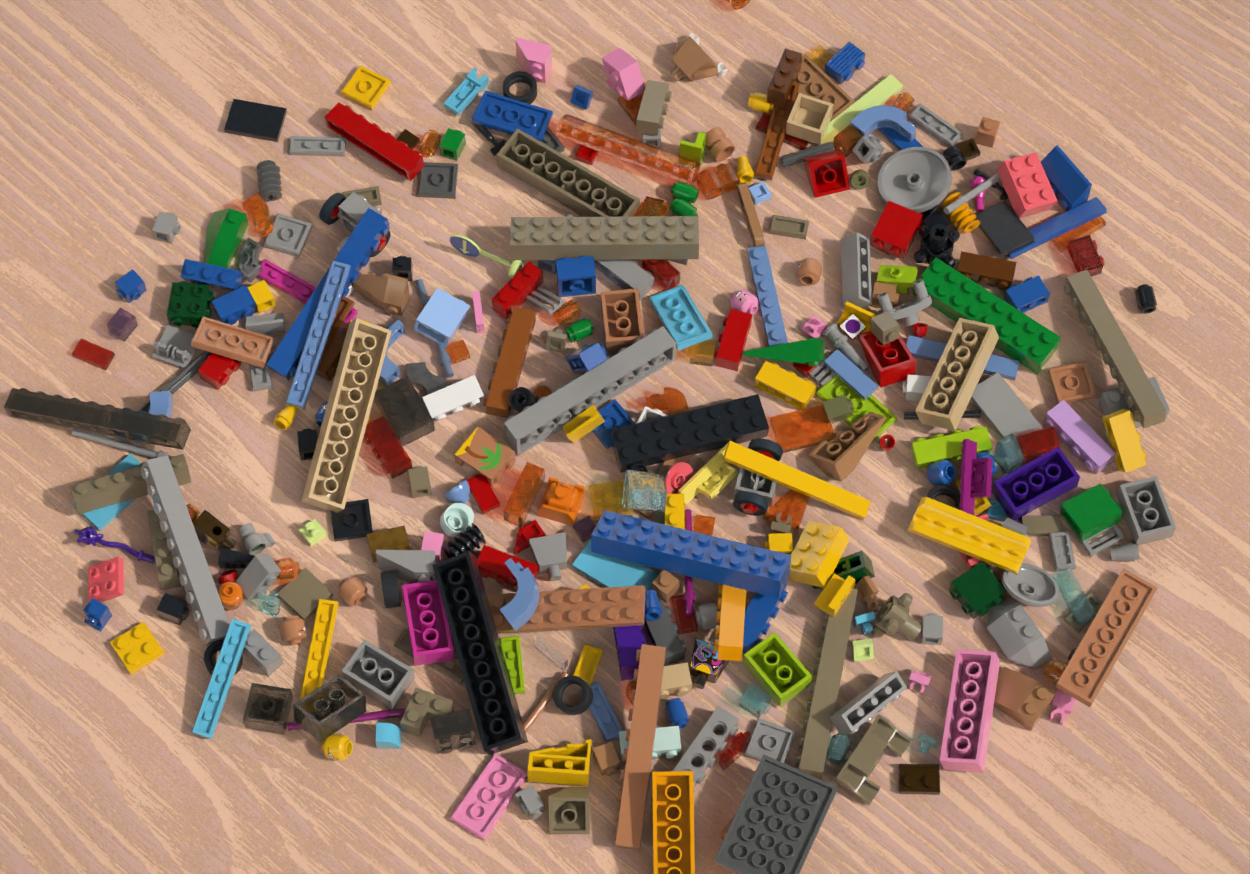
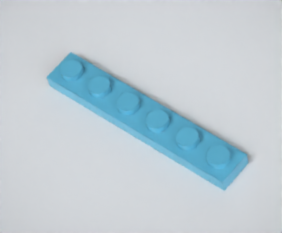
(222, 678)

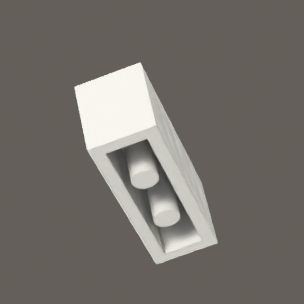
(453, 398)

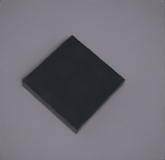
(352, 521)

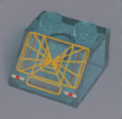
(644, 491)

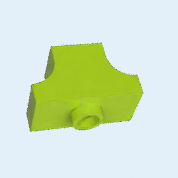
(898, 275)

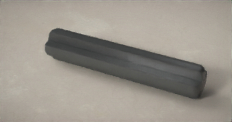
(798, 157)

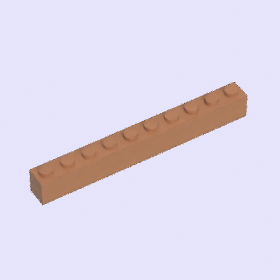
(640, 747)

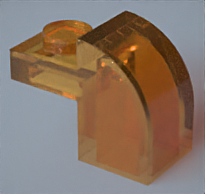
(672, 400)

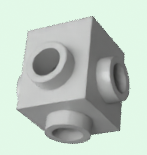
(868, 149)

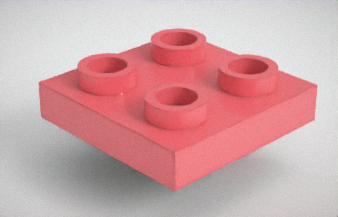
(106, 580)

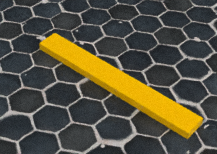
(796, 480)

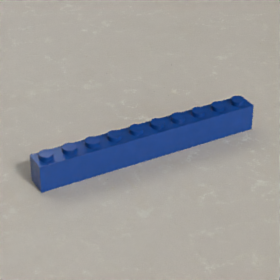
(355, 253)

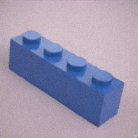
(758, 616)

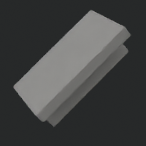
(266, 323)

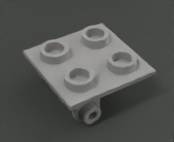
(175, 347)

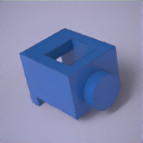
(97, 614)

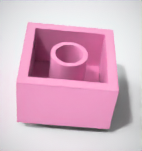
(623, 74)

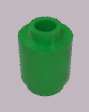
(685, 191)
(682, 208)
(579, 330)

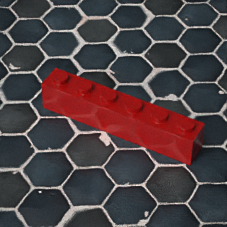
(375, 141)

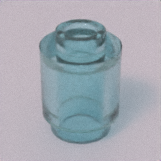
(838, 748)

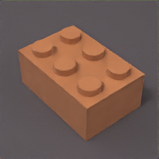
(621, 318)

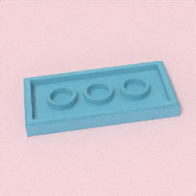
(680, 317)
(105, 515)
(613, 571)

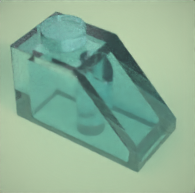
(1008, 454)

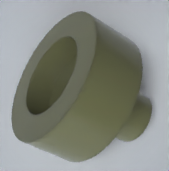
(859, 179)

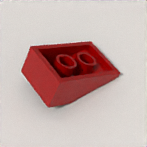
(887, 362)

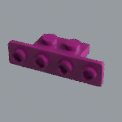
(975, 477)

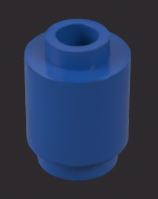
(676, 713)

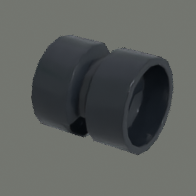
(521, 398)

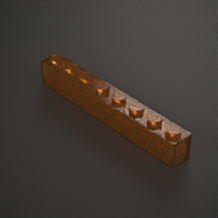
(628, 149)

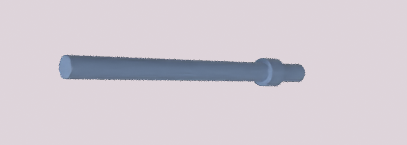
(444, 358)

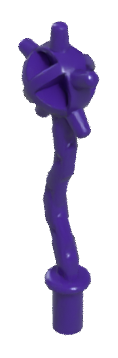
(90, 536)

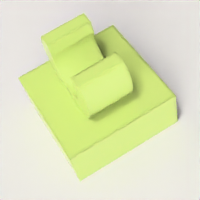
(313, 532)
(862, 649)

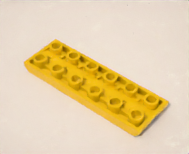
(969, 535)

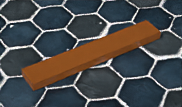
(775, 137)

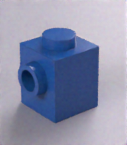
(130, 286)

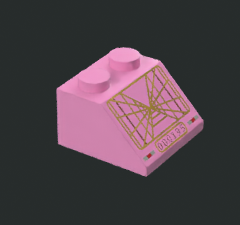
(534, 58)

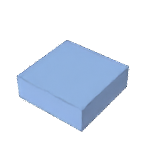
(760, 193)

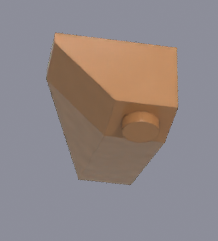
(385, 291)
(842, 454)

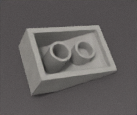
(410, 565)

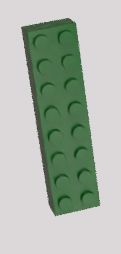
(963, 298)

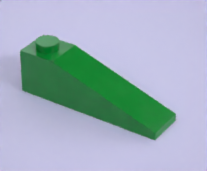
(804, 352)

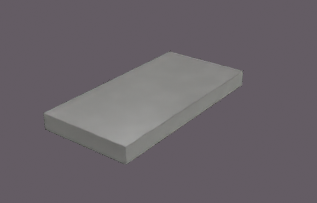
(1003, 407)

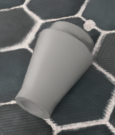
(1125, 553)

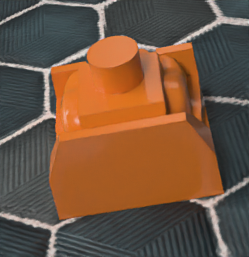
(561, 502)

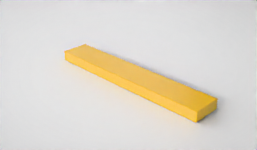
(319, 646)

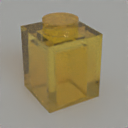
(702, 353)

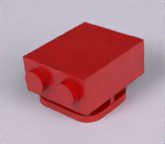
(895, 230)

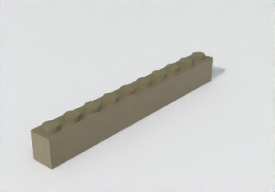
(1115, 349)
(825, 688)

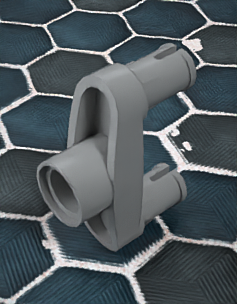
(908, 311)

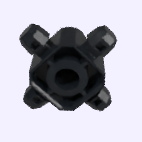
(936, 244)

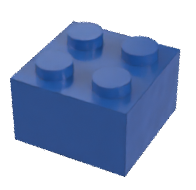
(576, 276)

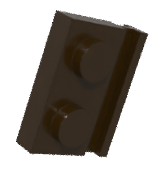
(919, 779)

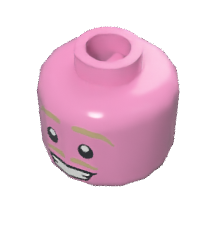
(744, 301)

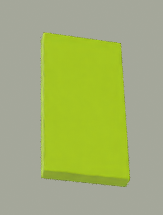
(836, 387)

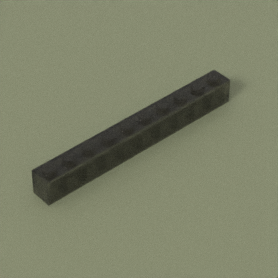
(97, 418)

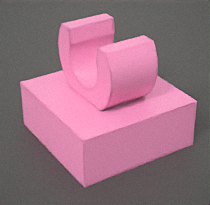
(813, 328)
(921, 678)

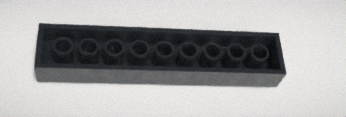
(480, 653)

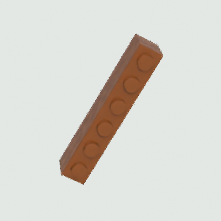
(510, 361)

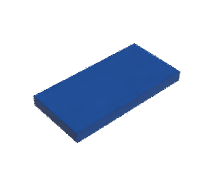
(509, 114)

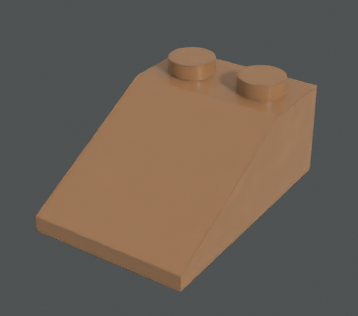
(1022, 697)

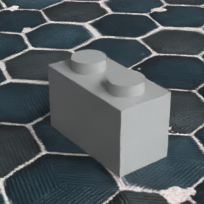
(258, 576)
(262, 653)

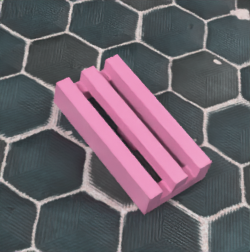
(478, 311)

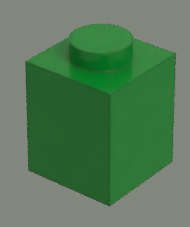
(452, 144)

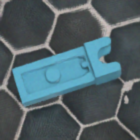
(466, 92)

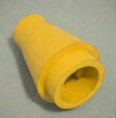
(744, 170)
(285, 417)

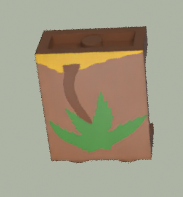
(486, 455)

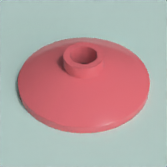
(678, 476)

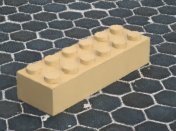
(957, 374)

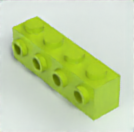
(948, 446)

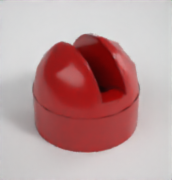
(919, 329)
(890, 442)

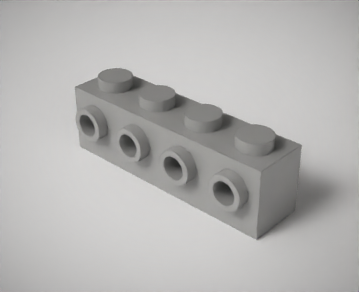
(856, 270)
(868, 703)

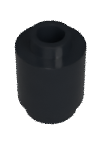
(1145, 298)

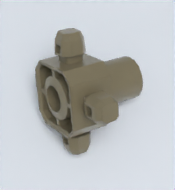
(895, 617)

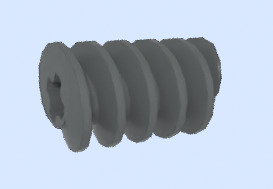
(269, 181)

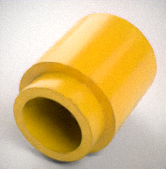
(758, 102)

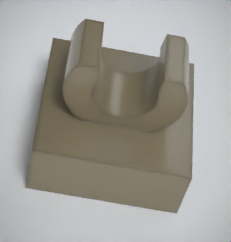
(556, 340)
(782, 526)

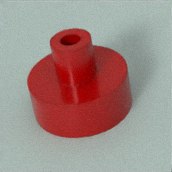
(230, 575)

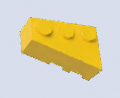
(562, 765)

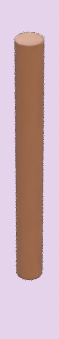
(542, 704)

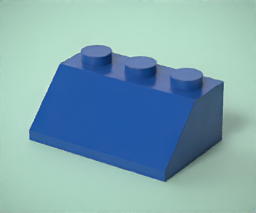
(1066, 179)

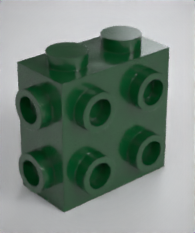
(189, 303)
(978, 590)

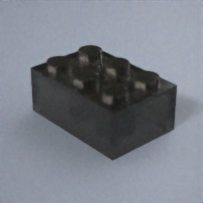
(404, 411)
(329, 708)

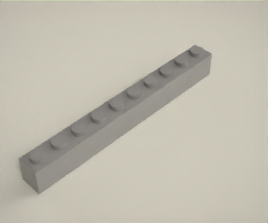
(186, 549)

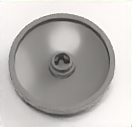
(915, 178)

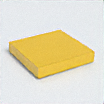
(366, 87)

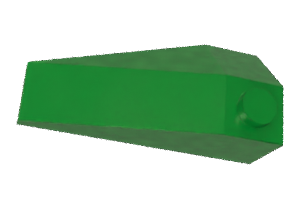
(224, 236)

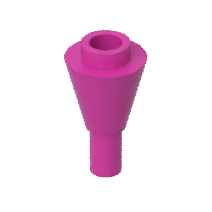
(979, 198)

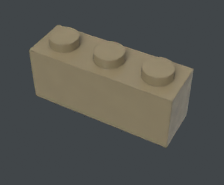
(653, 107)

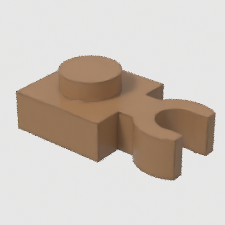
(867, 593)

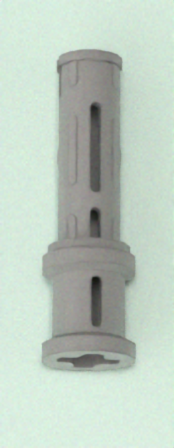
(841, 342)

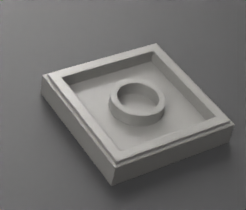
(288, 235)
(769, 740)

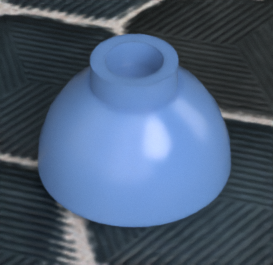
(459, 493)

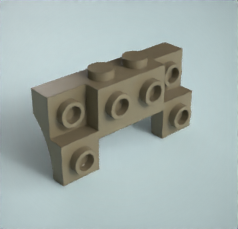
(870, 748)

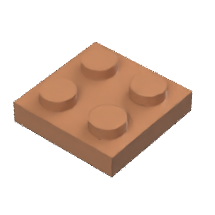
(1072, 383)

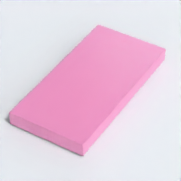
(489, 796)

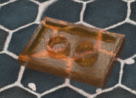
(802, 428)

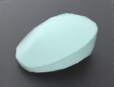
(456, 519)

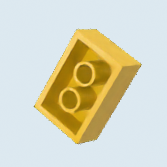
(817, 553)

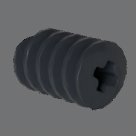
(464, 542)

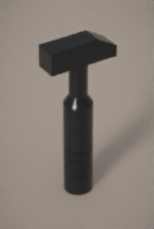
(489, 137)
(979, 173)

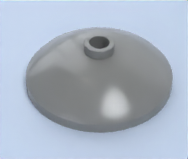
(1031, 586)

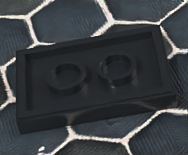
(255, 120)
(1004, 228)

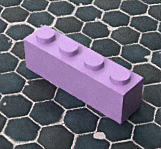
(1079, 437)

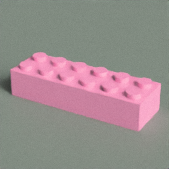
(970, 711)

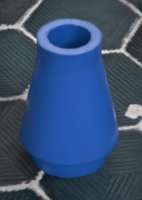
(652, 606)

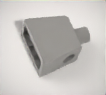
(550, 554)

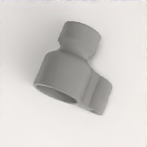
(255, 542)

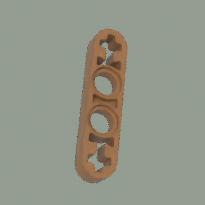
(750, 214)

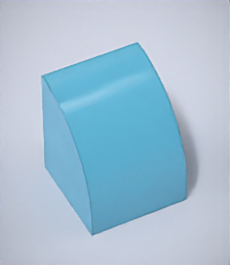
(388, 736)

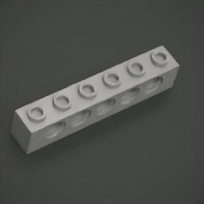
(719, 720)

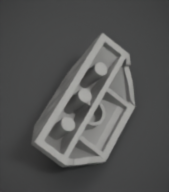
(1017, 635)

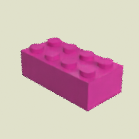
(427, 623)

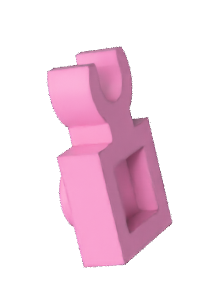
(1061, 703)

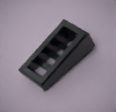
(234, 559)

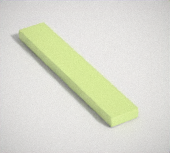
(875, 97)

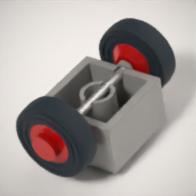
(350, 212)
(753, 492)

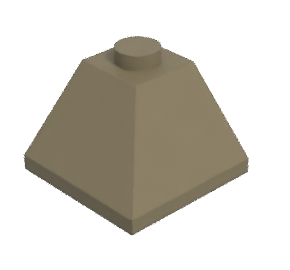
(570, 811)

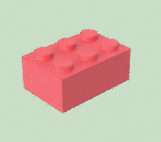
(1027, 185)

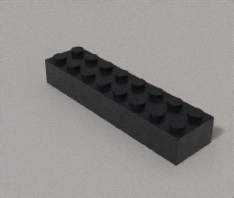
(689, 432)

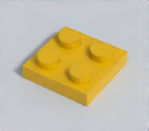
(137, 648)

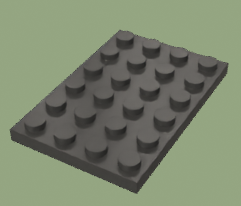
(776, 821)

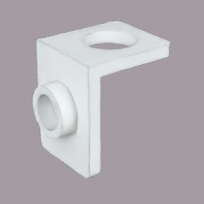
(651, 414)

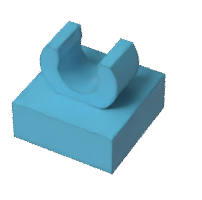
(865, 622)

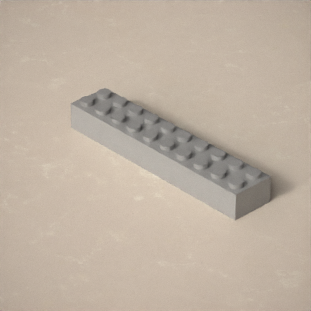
(592, 388)

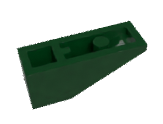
(855, 565)

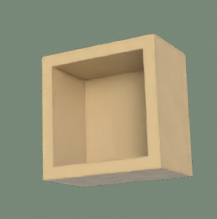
(809, 118)

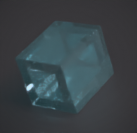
(755, 701)

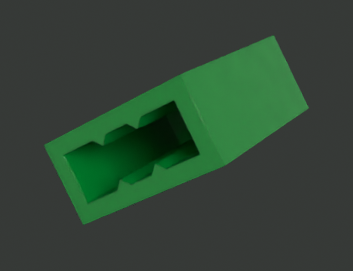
(1091, 512)

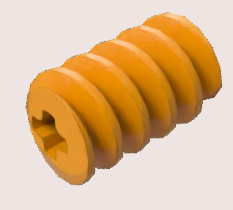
(961, 217)

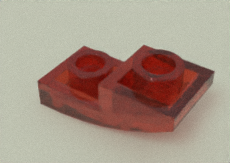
(738, 746)

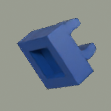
(581, 97)

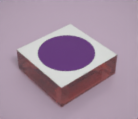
(852, 327)

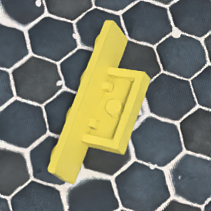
(710, 478)

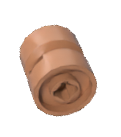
(718, 144)

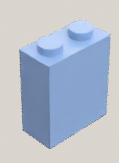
(441, 317)

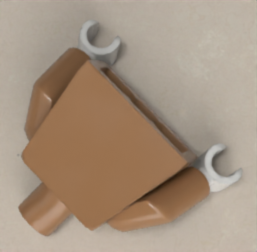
(694, 61)

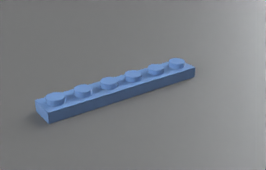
(767, 296)

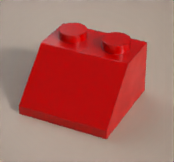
(827, 173)

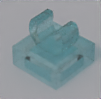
(270, 603)
(927, 743)

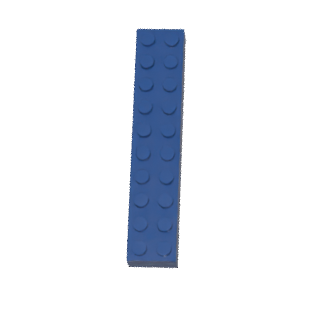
(691, 553)

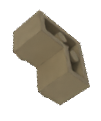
(421, 708)

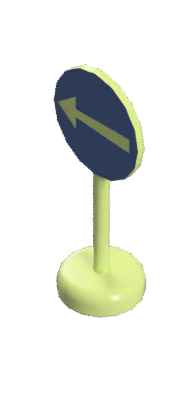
(470, 248)

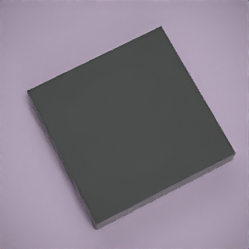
(438, 180)

